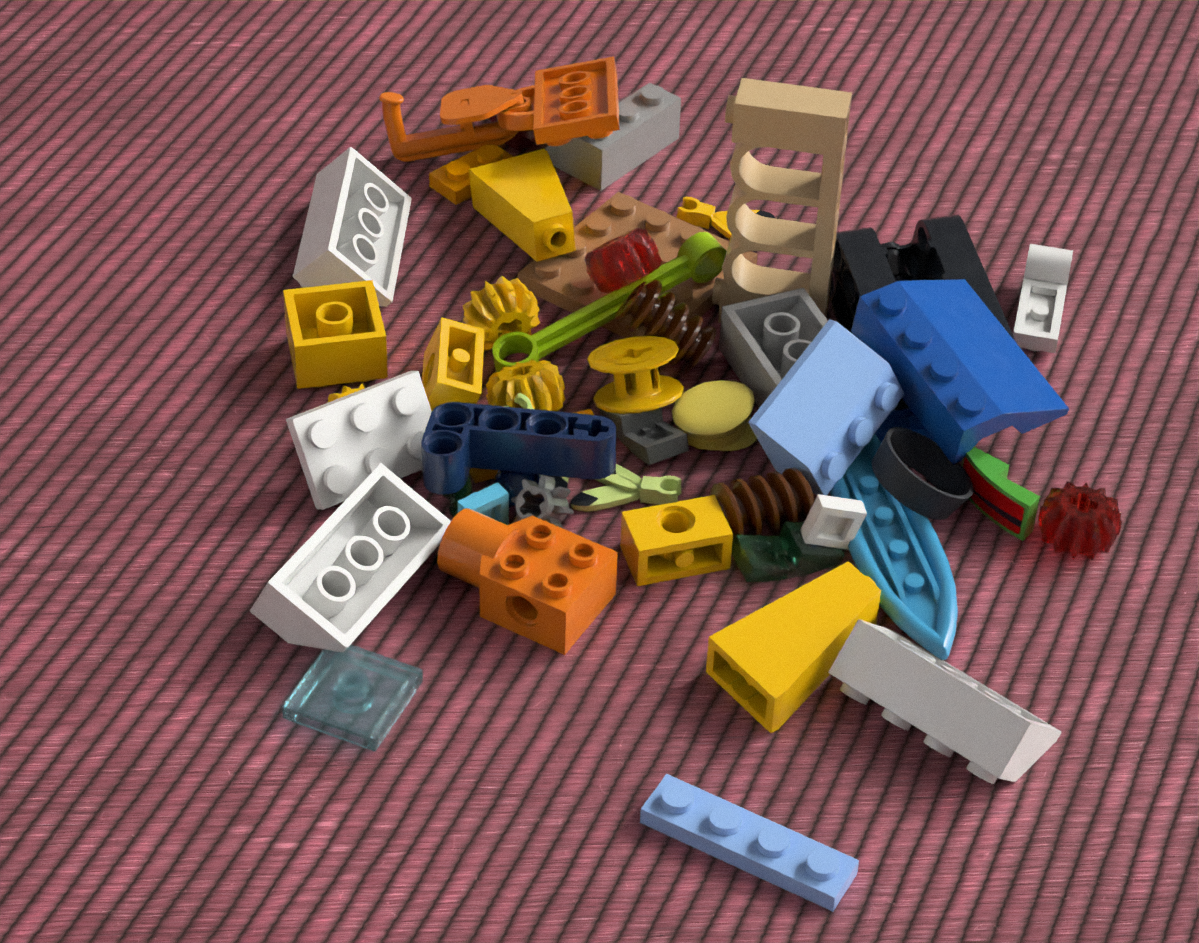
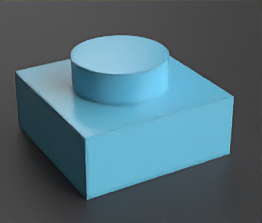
(490, 502)

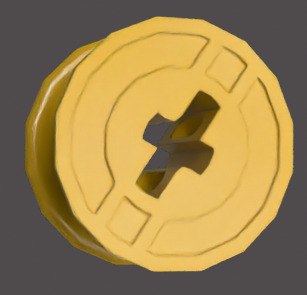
(635, 374)

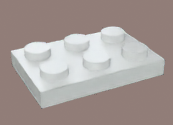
(354, 434)

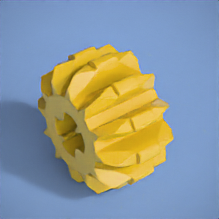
(502, 309)
(536, 380)

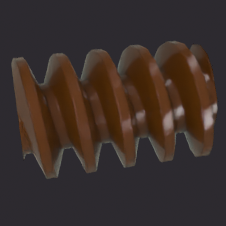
(667, 321)
(764, 500)

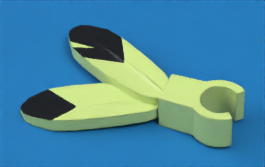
(627, 487)

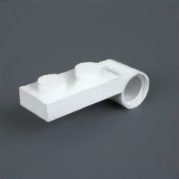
(1042, 298)

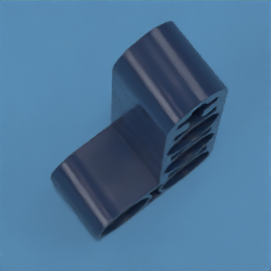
(514, 441)

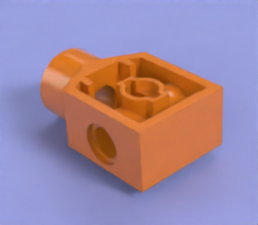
(531, 575)

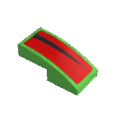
(999, 498)

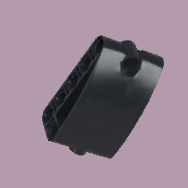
(937, 252)

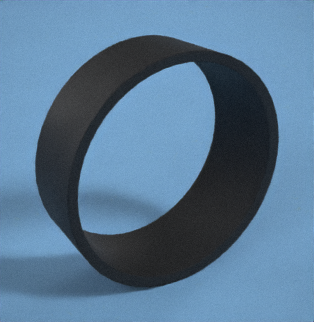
(925, 456)

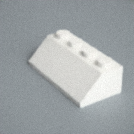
(353, 227)
(352, 564)
(941, 702)

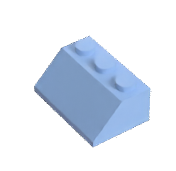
(826, 407)

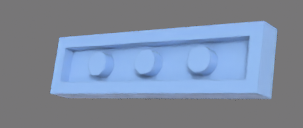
(749, 842)

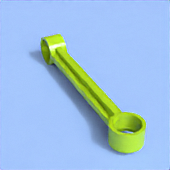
(698, 258)

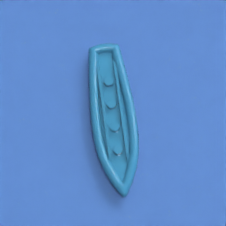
(902, 558)

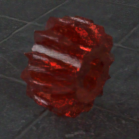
(623, 260)
(1079, 520)

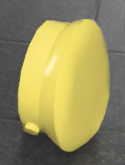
(716, 415)

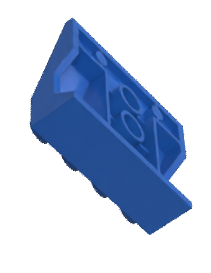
(954, 362)

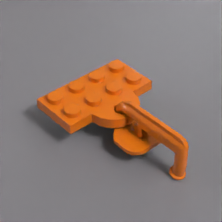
(560, 106)

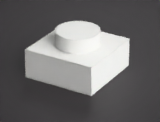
(833, 521)

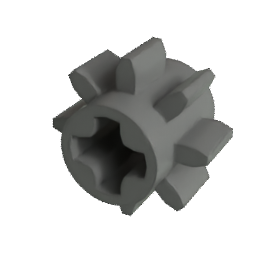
(530, 501)

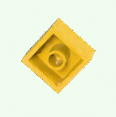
(335, 334)

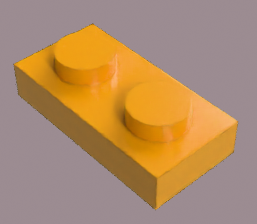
(453, 178)

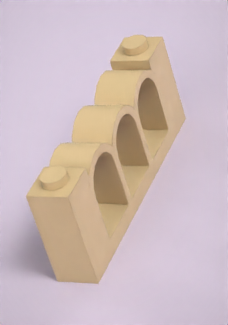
(795, 121)

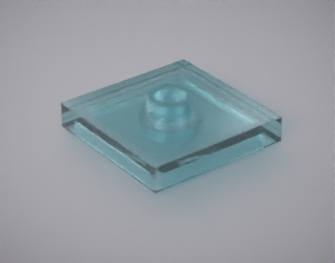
(353, 695)

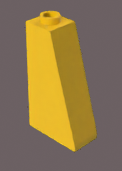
(525, 203)
(788, 647)

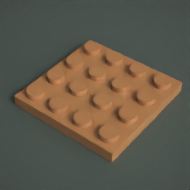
(565, 277)

